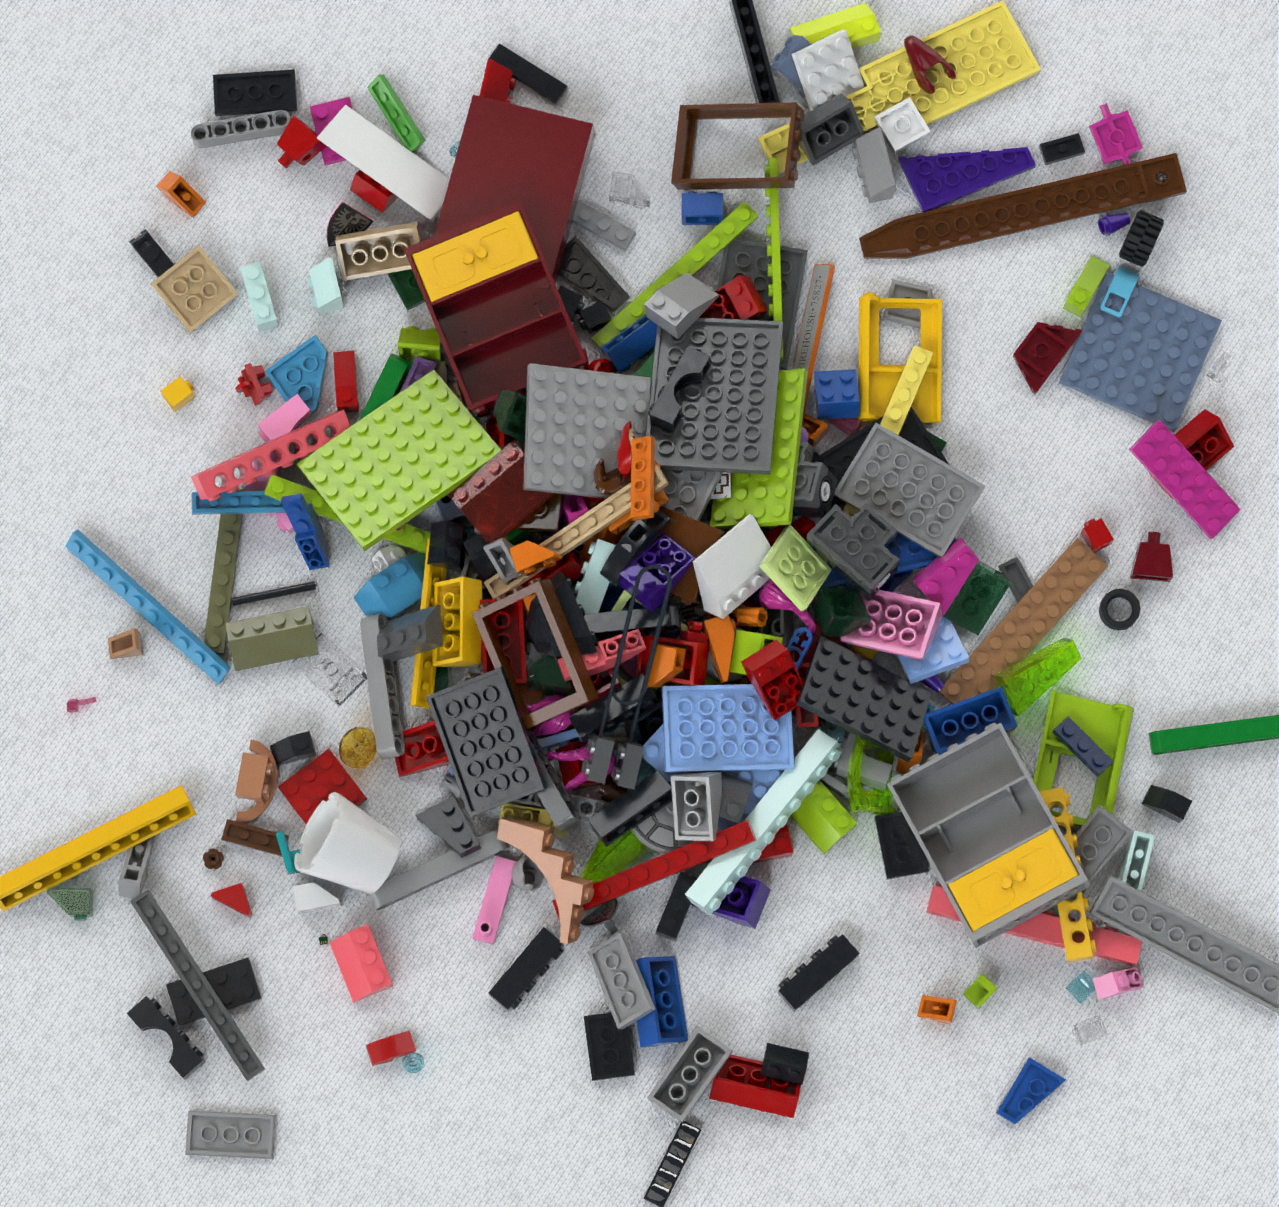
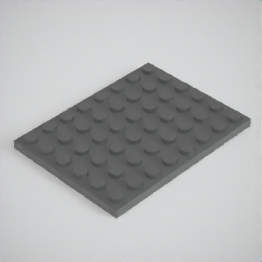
(733, 411)

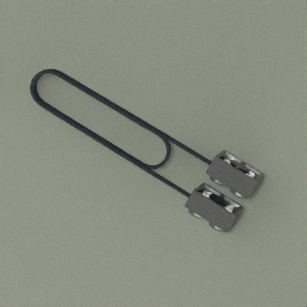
(629, 752)

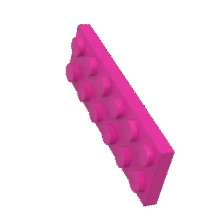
(1184, 479)

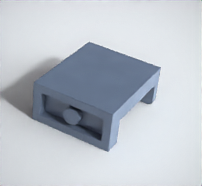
(784, 61)

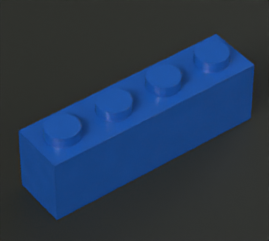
(631, 344)

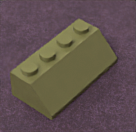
(272, 638)

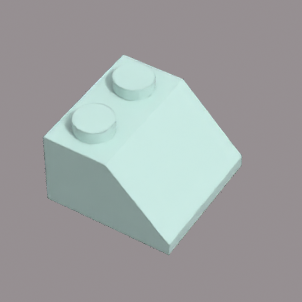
(325, 286)

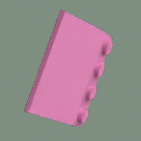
(898, 625)

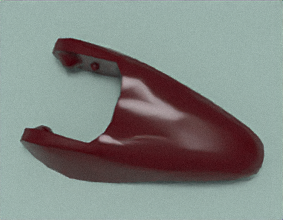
(921, 59)

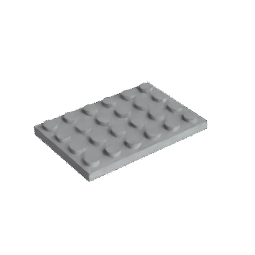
(909, 489)

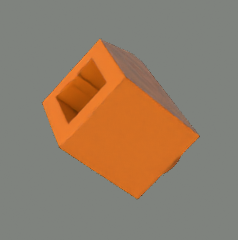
(530, 557)
(666, 664)

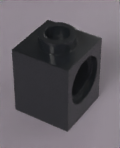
(594, 317)

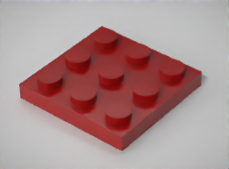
(315, 783)

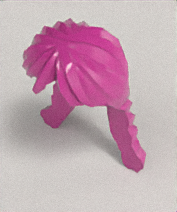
(773, 597)
(554, 725)
(573, 755)

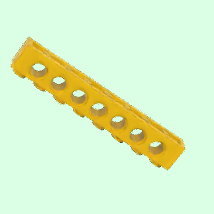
(1085, 949)

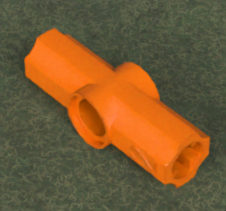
(746, 616)

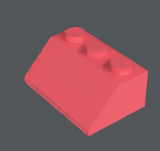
(361, 963)

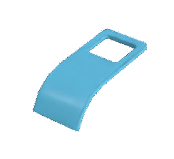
(1121, 285)

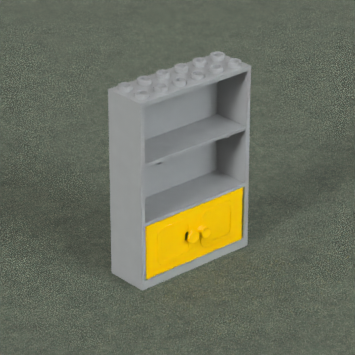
(988, 834)

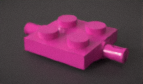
(1115, 136)

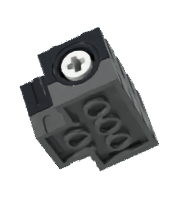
(814, 484)
(857, 548)

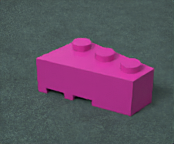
(947, 574)

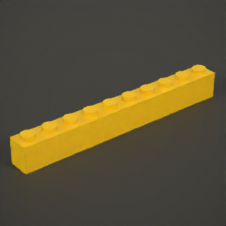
(94, 847)

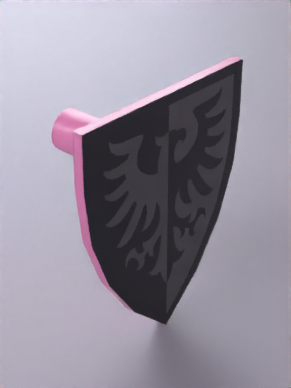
(344, 221)

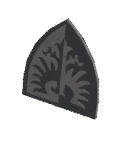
(604, 916)

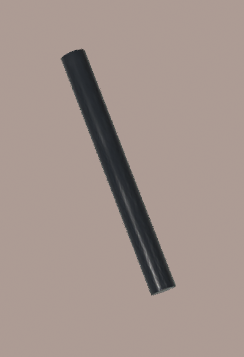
(273, 593)

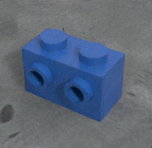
(702, 208)

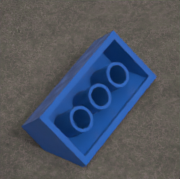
(968, 717)
(667, 1022)

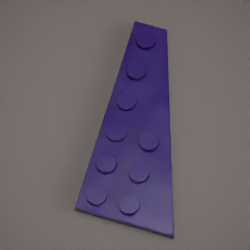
(956, 175)

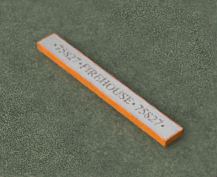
(813, 321)

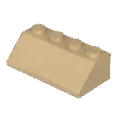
(376, 250)

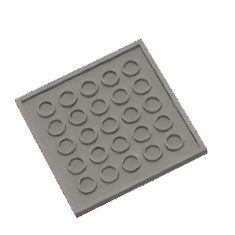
(575, 422)

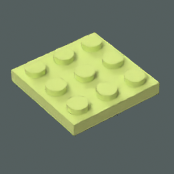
(795, 567)

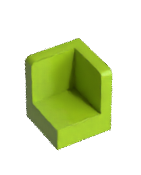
(980, 991)

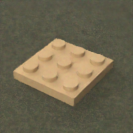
(194, 288)

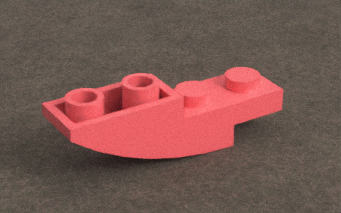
(607, 653)

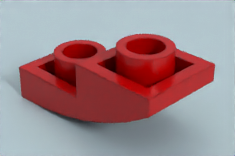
(390, 1047)

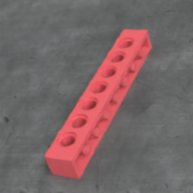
(205, 480)

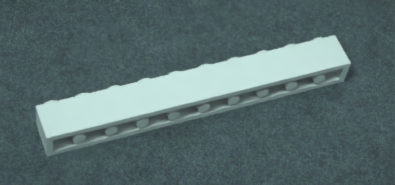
(766, 820)

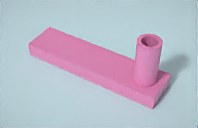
(494, 900)

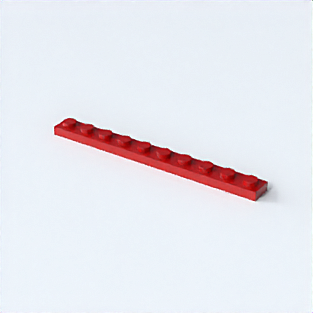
(669, 864)

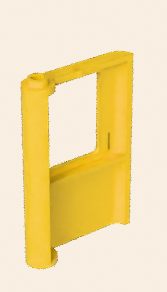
(879, 381)

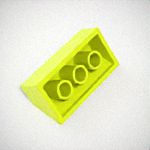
(857, 21)

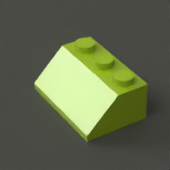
(823, 818)

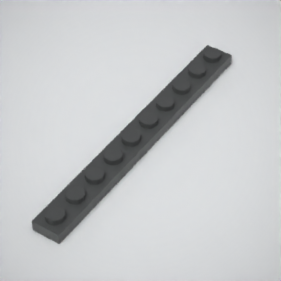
(197, 985)

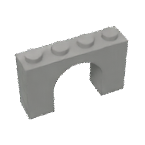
(873, 772)

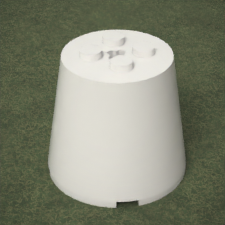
(347, 846)

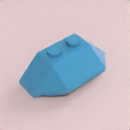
(394, 587)

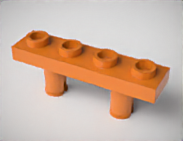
(642, 479)

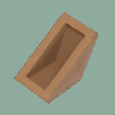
(125, 644)

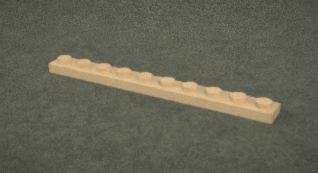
(579, 531)

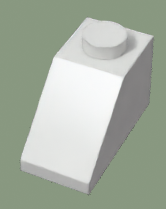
(312, 897)

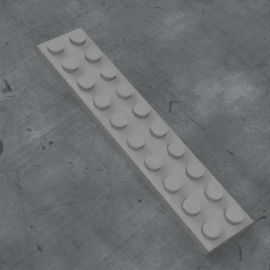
(1189, 941)

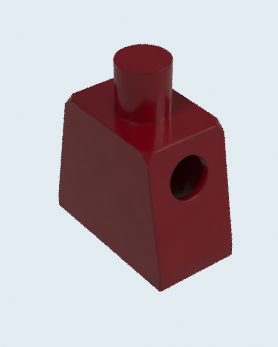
(1152, 560)

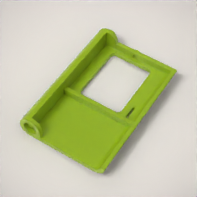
(1105, 725)

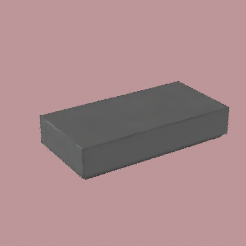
(1019, 580)

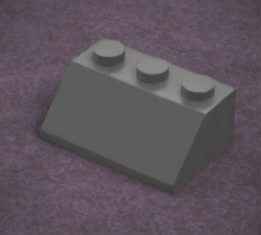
(829, 129)
(411, 634)

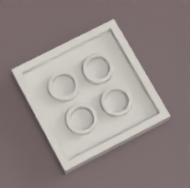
(827, 69)

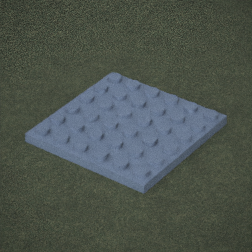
(1144, 357)

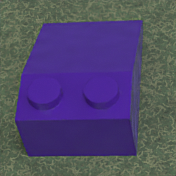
(744, 903)

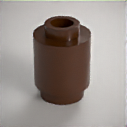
(611, 791)

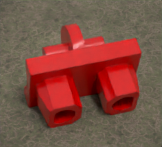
(250, 385)

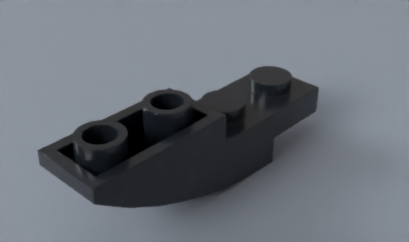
(633, 544)

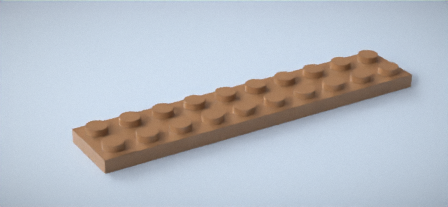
(1026, 622)

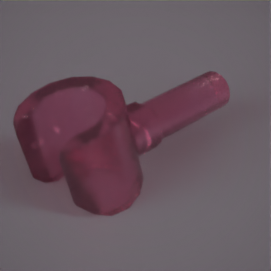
(72, 704)

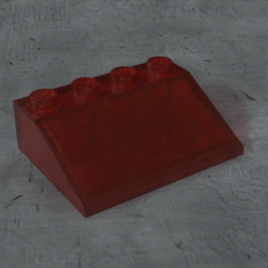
(496, 495)

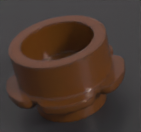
(217, 863)

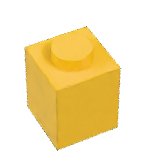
(178, 393)

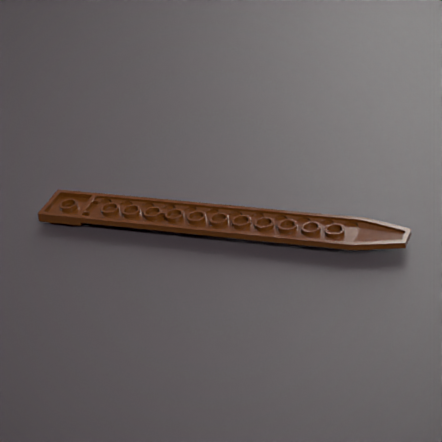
(1025, 209)

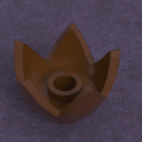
(610, 481)

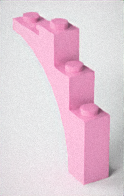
(280, 422)

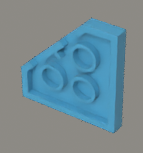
(301, 373)

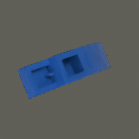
(307, 530)

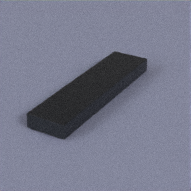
(529, 74)

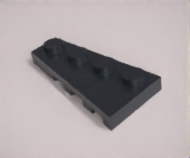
(588, 274)

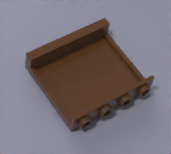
(695, 539)

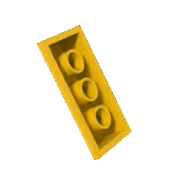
(460, 633)

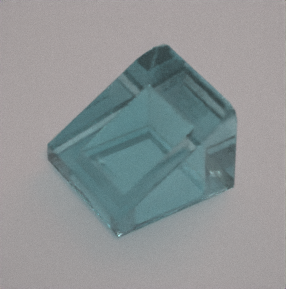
(1081, 987)

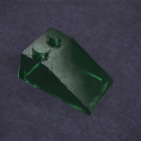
(978, 598)

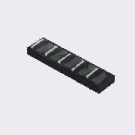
(672, 1164)

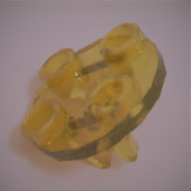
(351, 754)

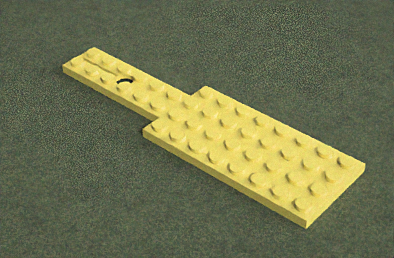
(981, 49)

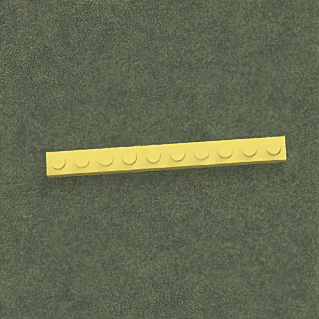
(903, 397)

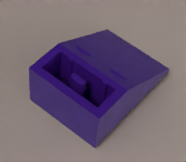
(653, 582)

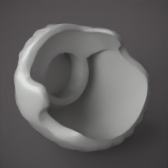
(526, 874)

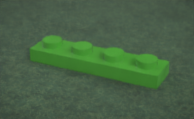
(396, 113)

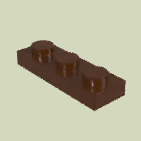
(251, 837)

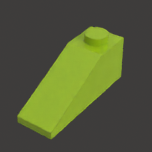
(1086, 286)

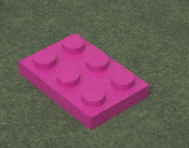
(322, 116)

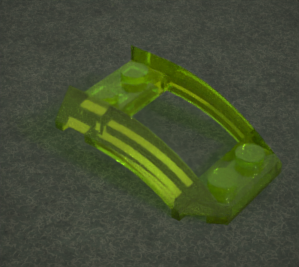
(867, 801)

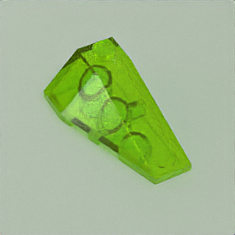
(613, 858)

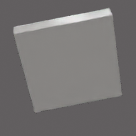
(906, 290)

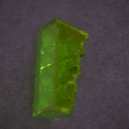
(1036, 674)

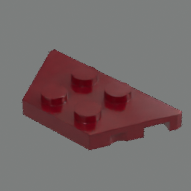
(1042, 352)

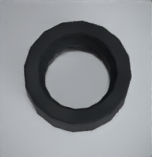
(1116, 625)

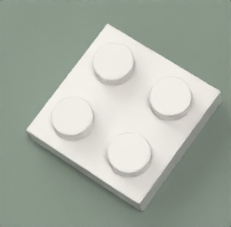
(902, 125)

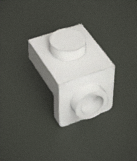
(388, 556)

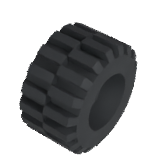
(1141, 238)

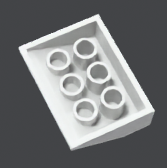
(731, 569)

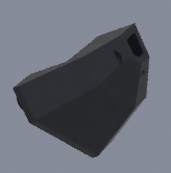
(540, 631)

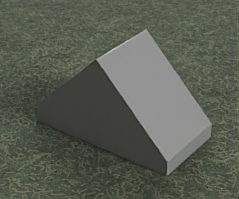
(501, 559)

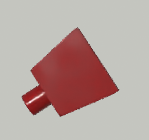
(298, 143)

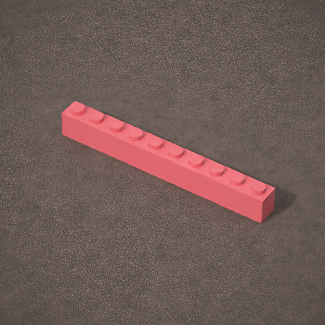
(1047, 930)

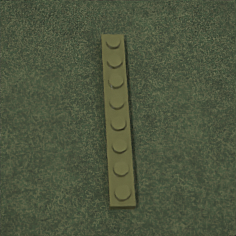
(223, 581)

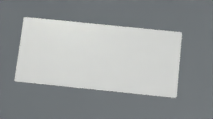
(386, 161)

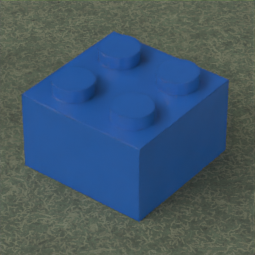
(836, 394)

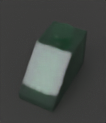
(75, 902)

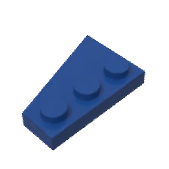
(1028, 1090)

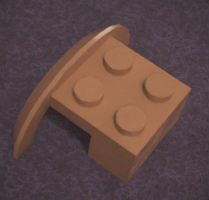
(256, 780)

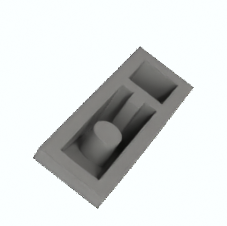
(135, 869)

